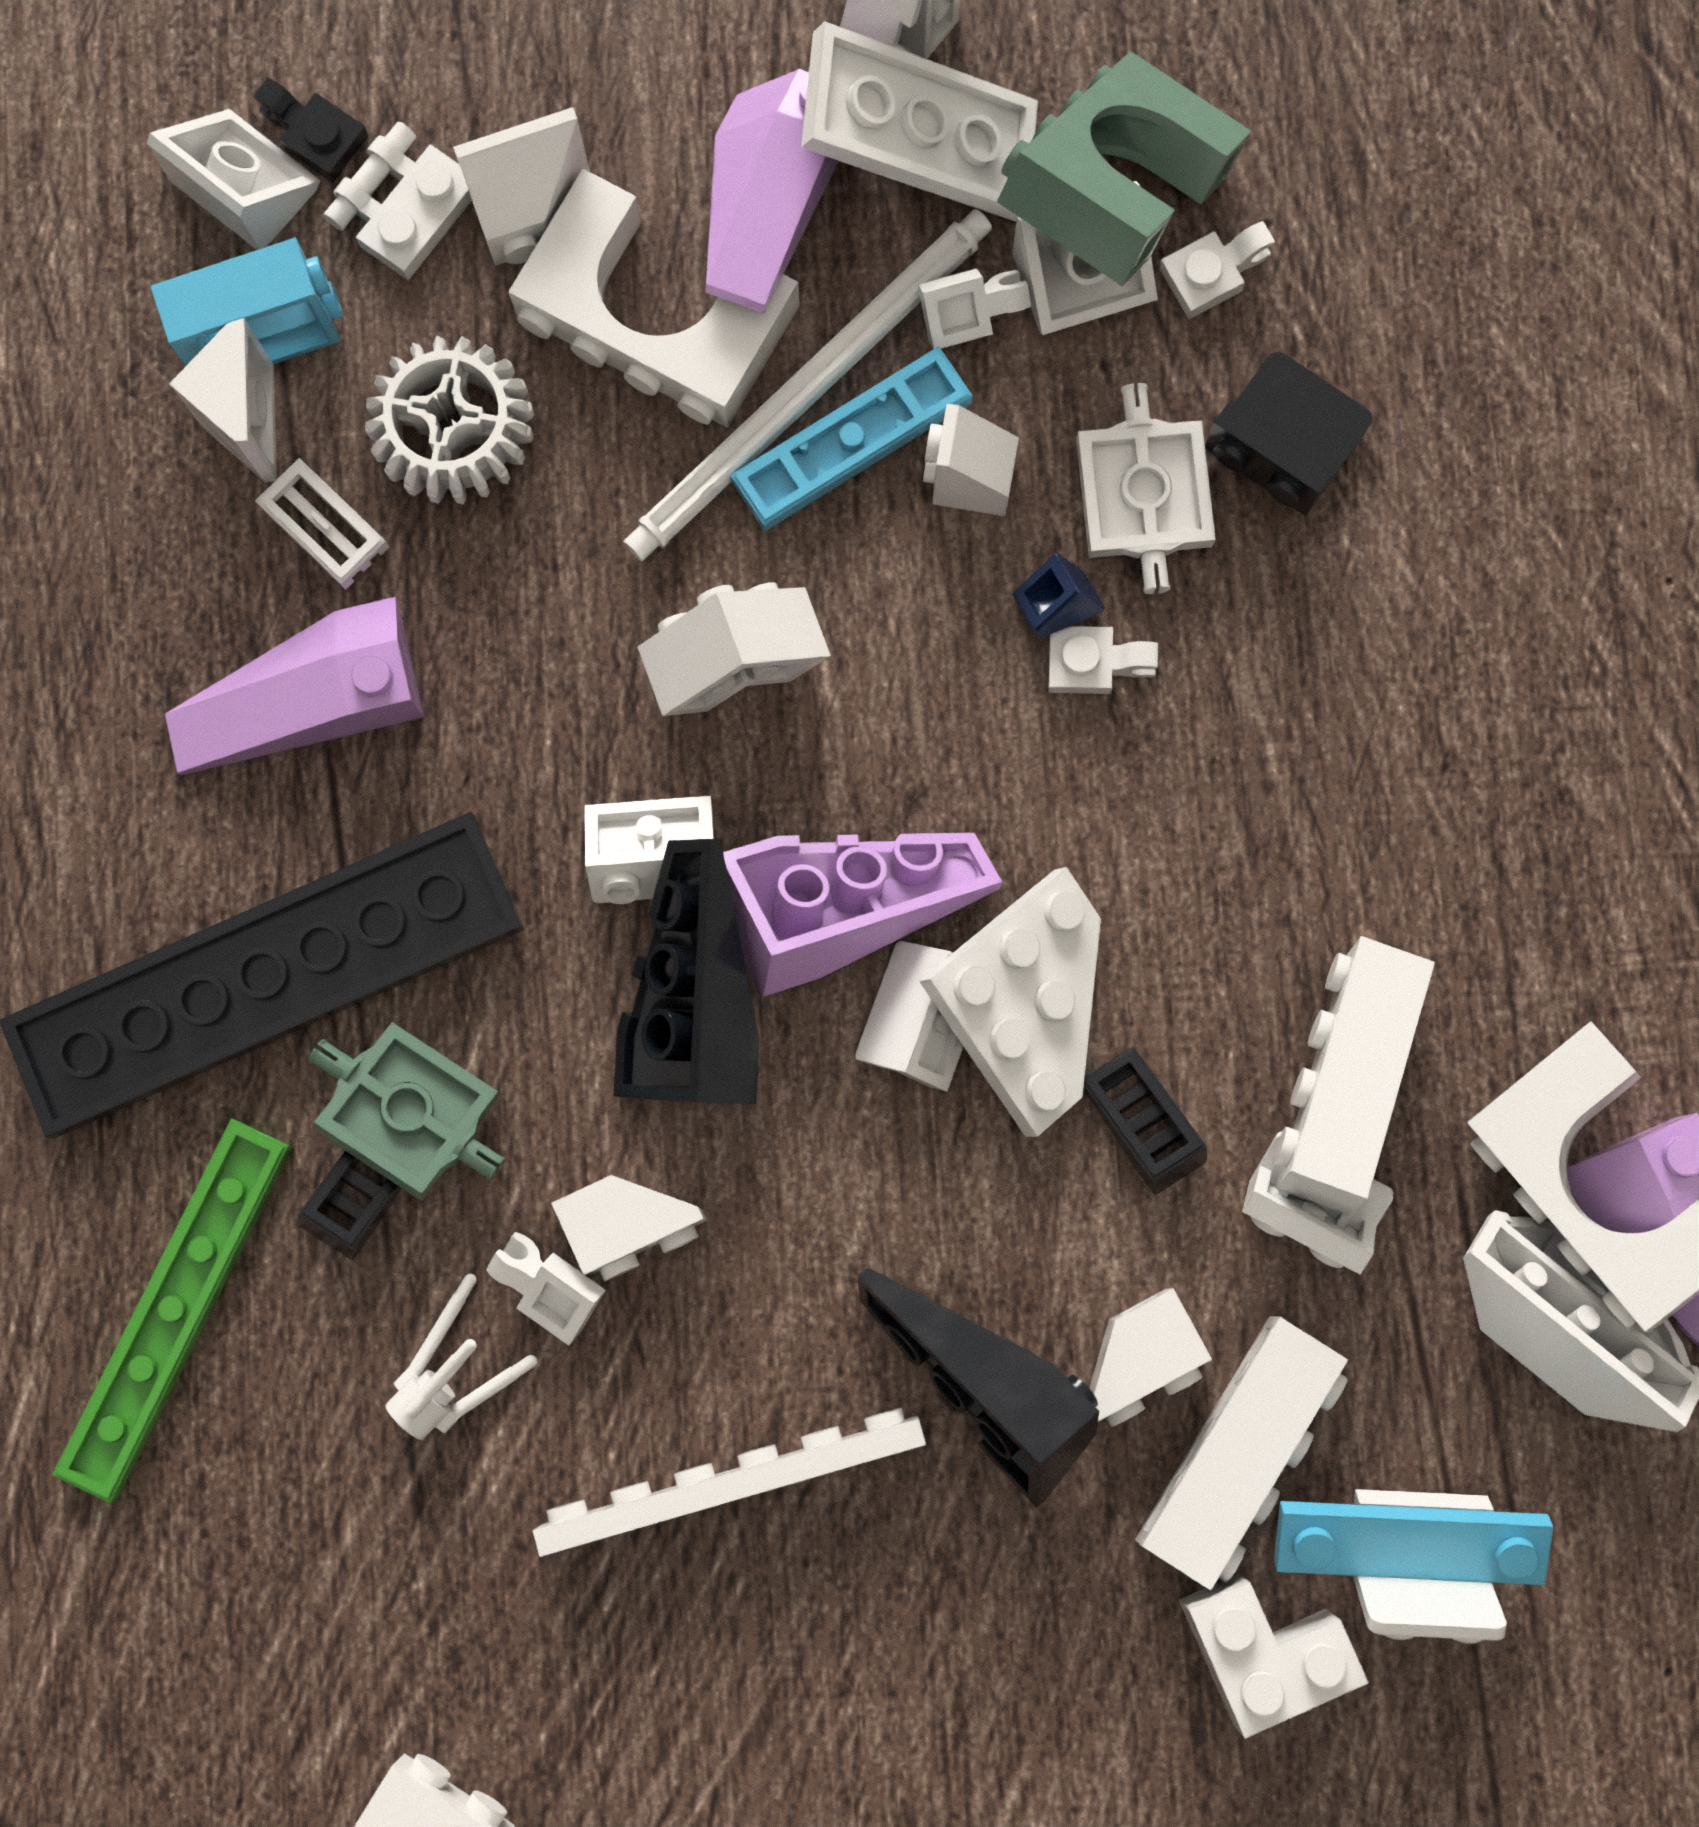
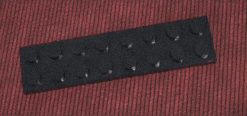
(260, 975)

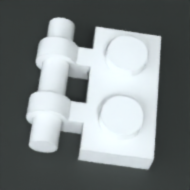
(417, 210)

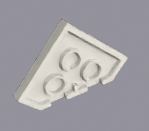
(1025, 999)

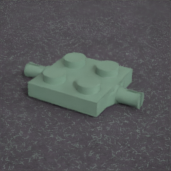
(406, 1110)

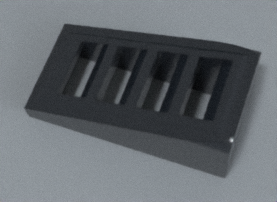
(1176, 1165)
(328, 1194)

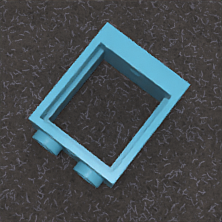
(272, 288)

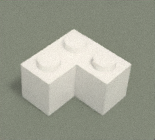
(732, 644)
(1264, 1672)

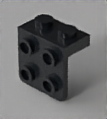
(1288, 432)

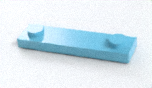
(850, 439)
(1413, 1543)

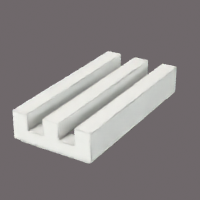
(358, 559)

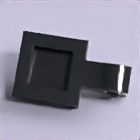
(314, 133)

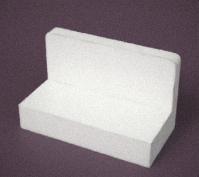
(906, 1026)

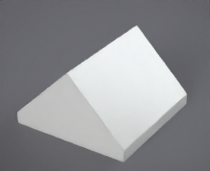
(234, 174)
(1067, 288)
(234, 396)

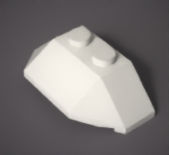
(1567, 1335)

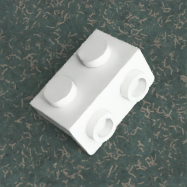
(1328, 1233)

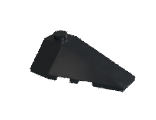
(694, 1008)
(1020, 1403)

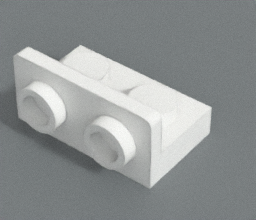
(630, 839)

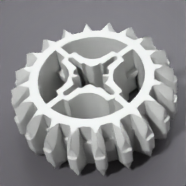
(404, 406)

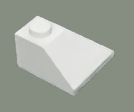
(521, 180)

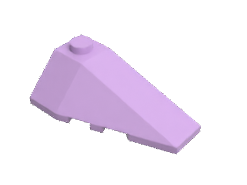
(761, 191)
(317, 686)
(831, 903)
(1643, 1187)

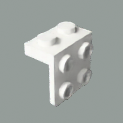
(1424, 1606)

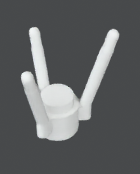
(425, 1398)

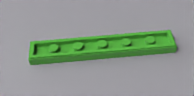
(172, 1311)

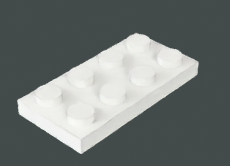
(912, 118)

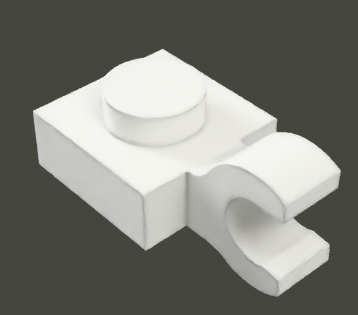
(1210, 272)
(961, 305)
(1086, 660)
(553, 1291)

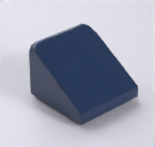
(1057, 597)

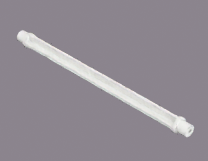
(806, 386)

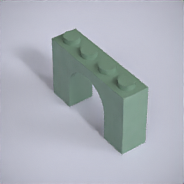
(1089, 206)

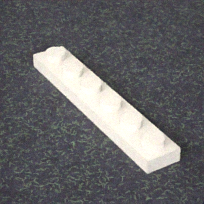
(702, 1488)

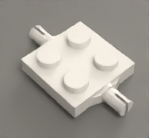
(1145, 489)

